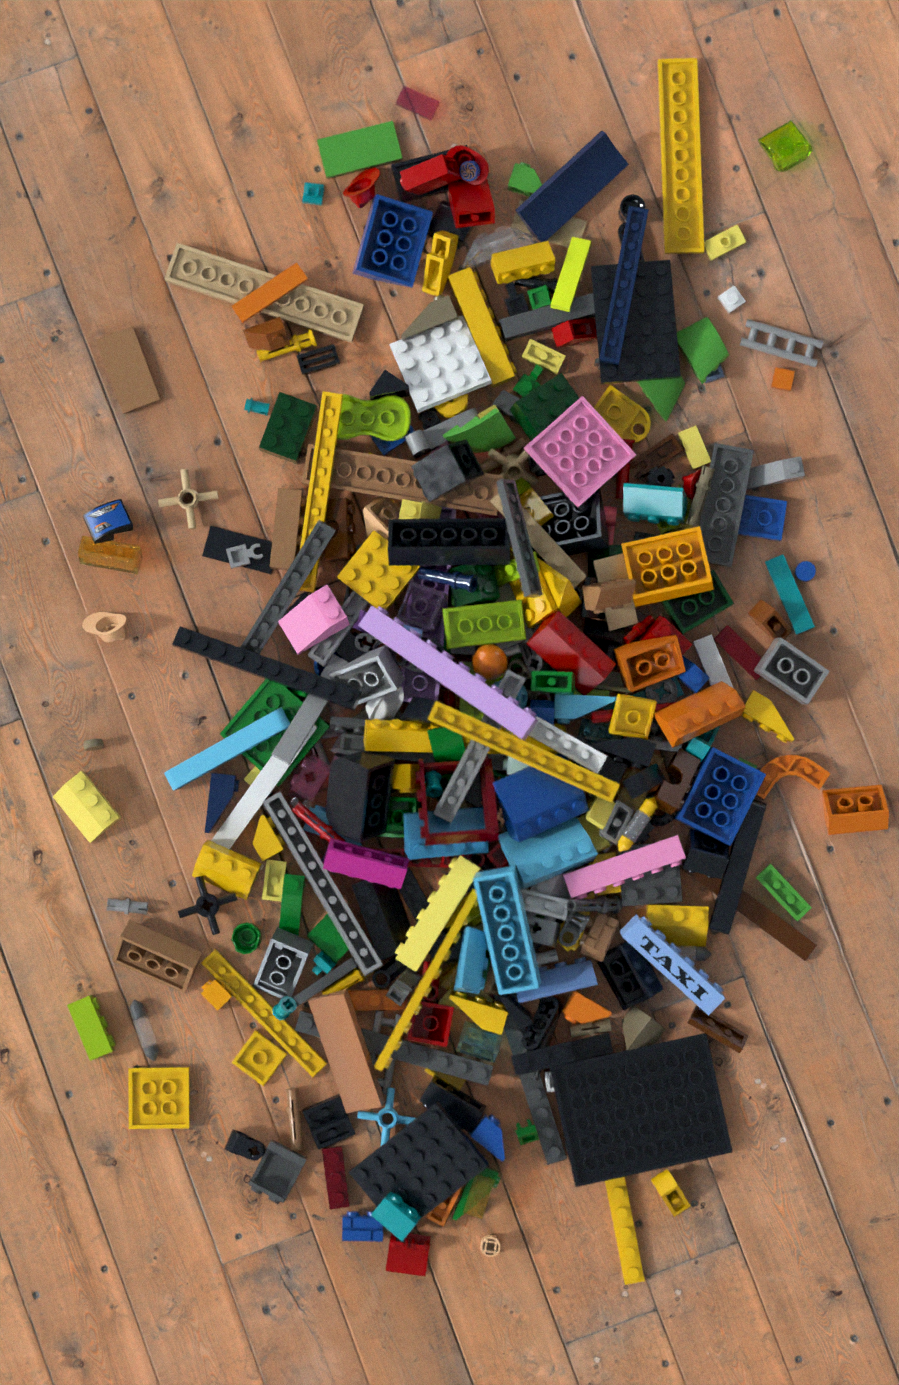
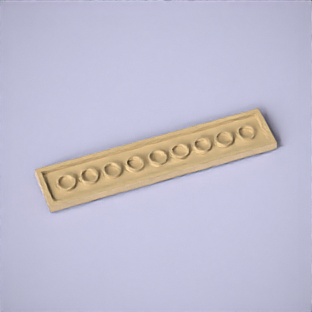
(234, 281)

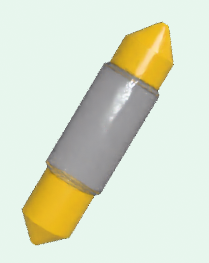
(637, 824)

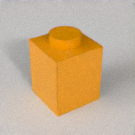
(216, 994)

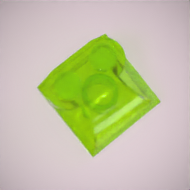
(785, 146)

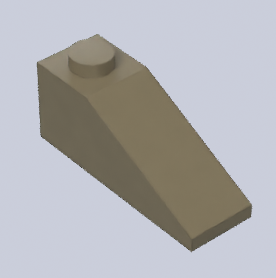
(434, 315)

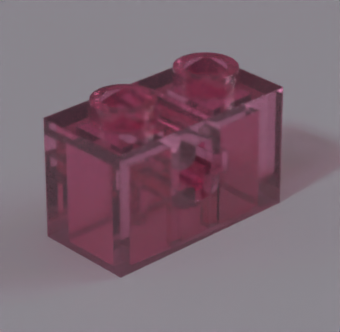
(311, 789)

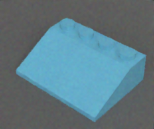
(549, 852)

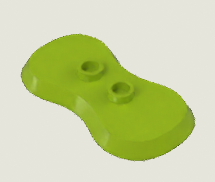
(383, 418)

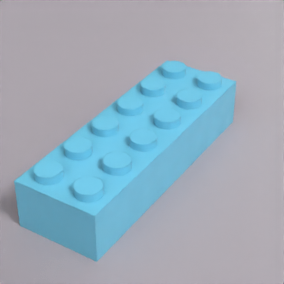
(507, 930)

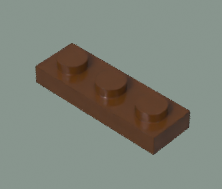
(718, 1029)

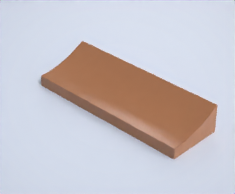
(347, 1051)

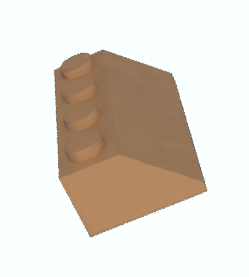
(156, 956)

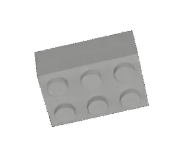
(791, 671)

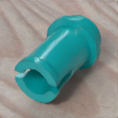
(257, 407)

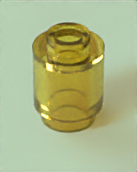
(449, 976)

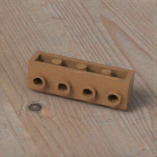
(286, 528)

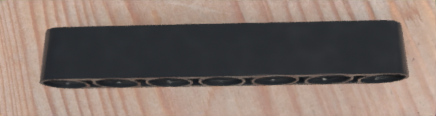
(737, 869)

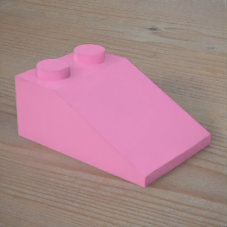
(314, 620)

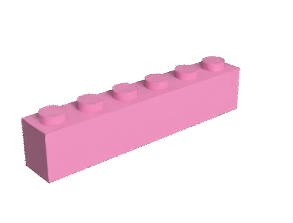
(624, 866)

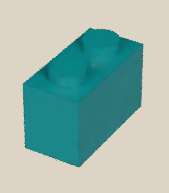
(396, 1215)

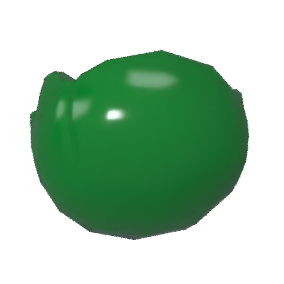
(246, 938)

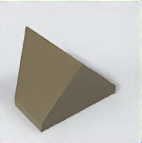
(640, 1029)

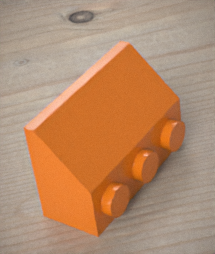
(855, 809)
(583, 1009)

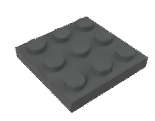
(652, 888)

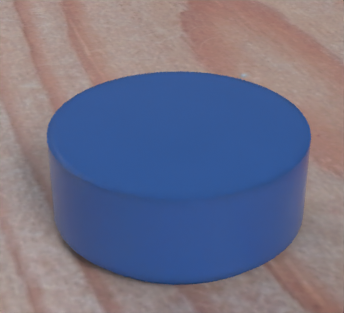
(805, 571)

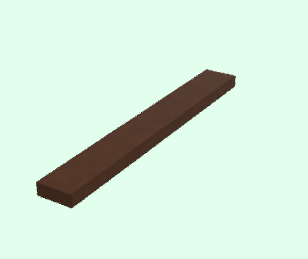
(763, 918)

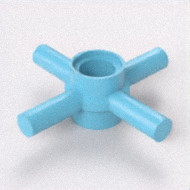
(388, 1109)

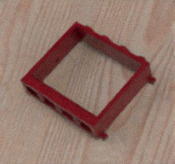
(491, 830)

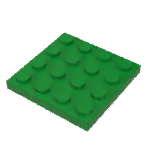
(265, 700)

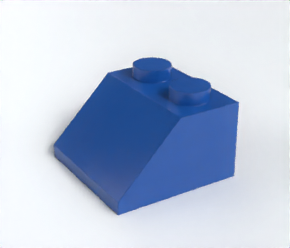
(489, 1135)

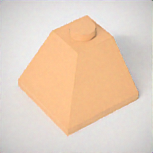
(378, 515)

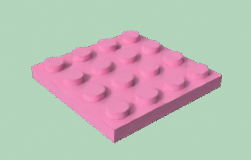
(579, 451)

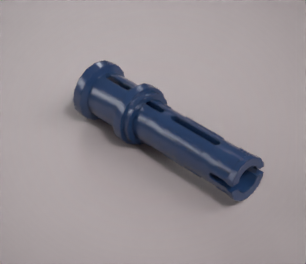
(456, 580)

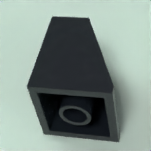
(447, 470)

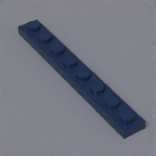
(623, 285)

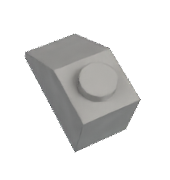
(617, 822)

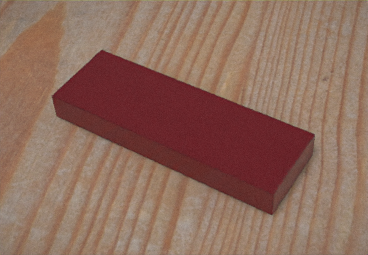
(738, 650)

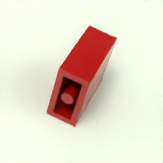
(430, 175)
(471, 204)

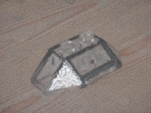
(498, 241)

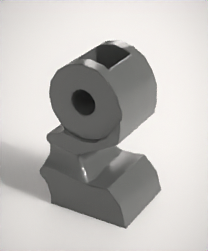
(403, 986)

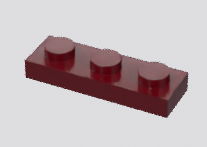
(335, 1177)

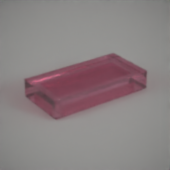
(417, 103)

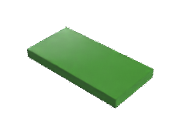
(359, 149)

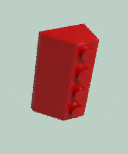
(571, 651)

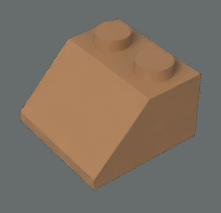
(608, 594)

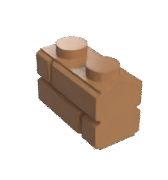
(599, 936)

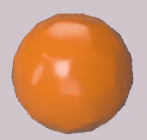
(489, 662)

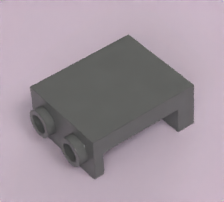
(277, 1172)

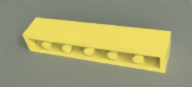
(438, 913)

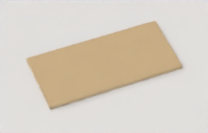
(572, 228)
(609, 569)

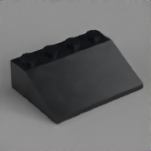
(576, 528)

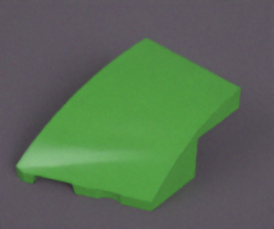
(702, 348)
(663, 394)
(483, 433)

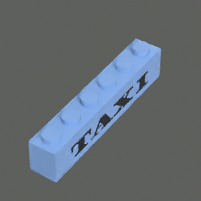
(673, 964)

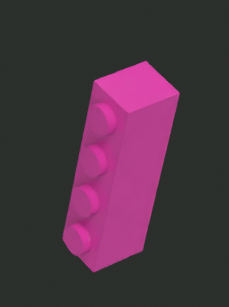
(365, 863)

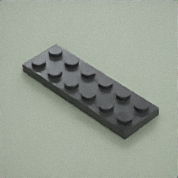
(725, 502)

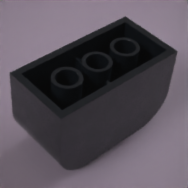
(360, 794)

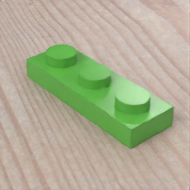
(783, 892)

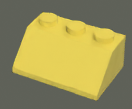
(86, 806)

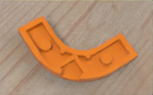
(791, 765)

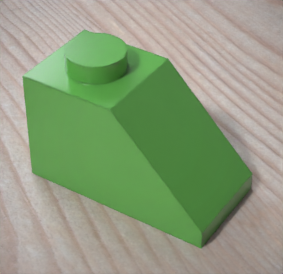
(524, 180)

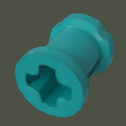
(433, 786)
(284, 1008)

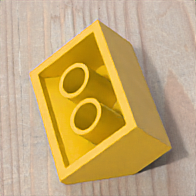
(560, 588)
(226, 869)
(680, 923)

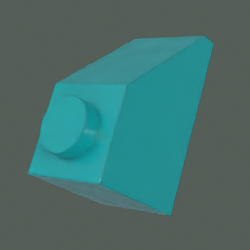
(701, 744)

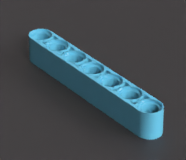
(227, 749)

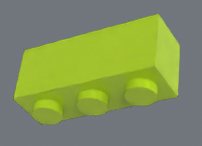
(91, 1027)

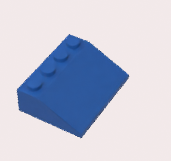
(392, 241)
(720, 796)
(537, 801)

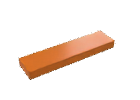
(269, 292)

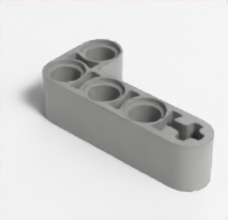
(426, 441)

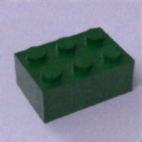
(543, 405)
(288, 428)
(695, 609)

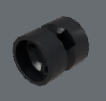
(629, 200)

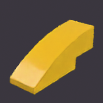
(439, 262)

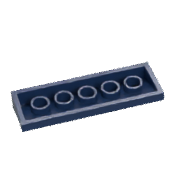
(571, 187)

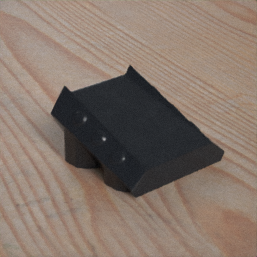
(444, 221)

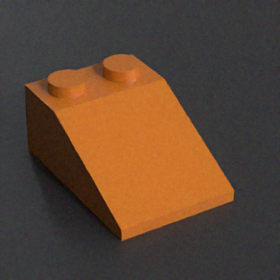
(649, 661)

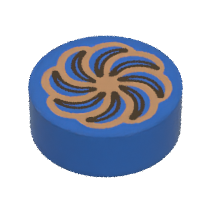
(469, 170)

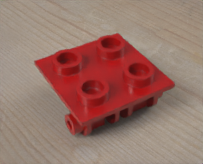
(408, 1255)

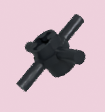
(198, 907)

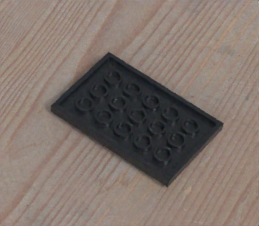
(650, 332)
(421, 1162)

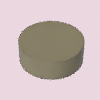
(93, 744)

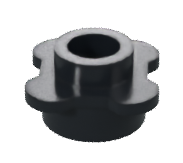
(431, 413)

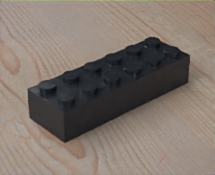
(448, 542)

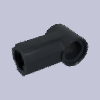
(391, 969)

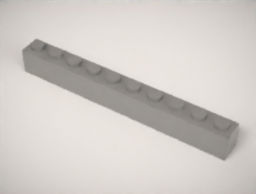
(322, 884)

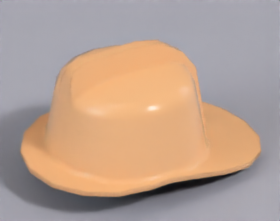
(106, 625)

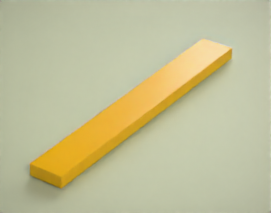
(262, 1012)

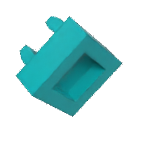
(313, 194)
(323, 963)

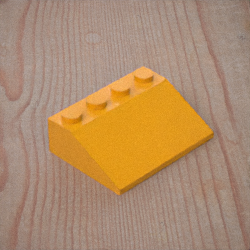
(668, 566)

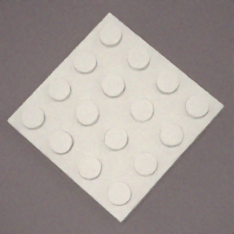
(440, 364)

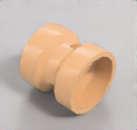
(490, 1242)

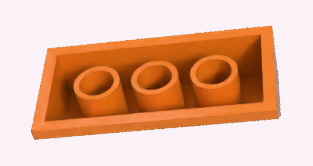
(699, 713)

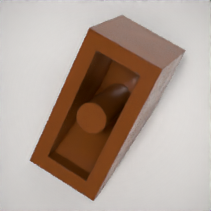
(267, 335)
(769, 620)

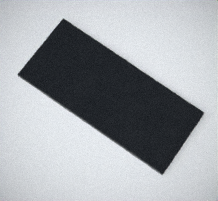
(221, 539)

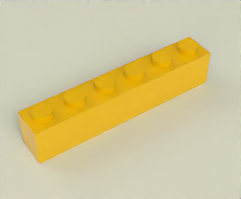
(481, 326)

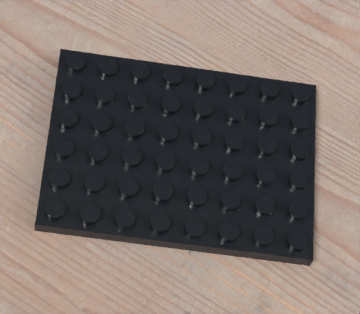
(640, 1110)

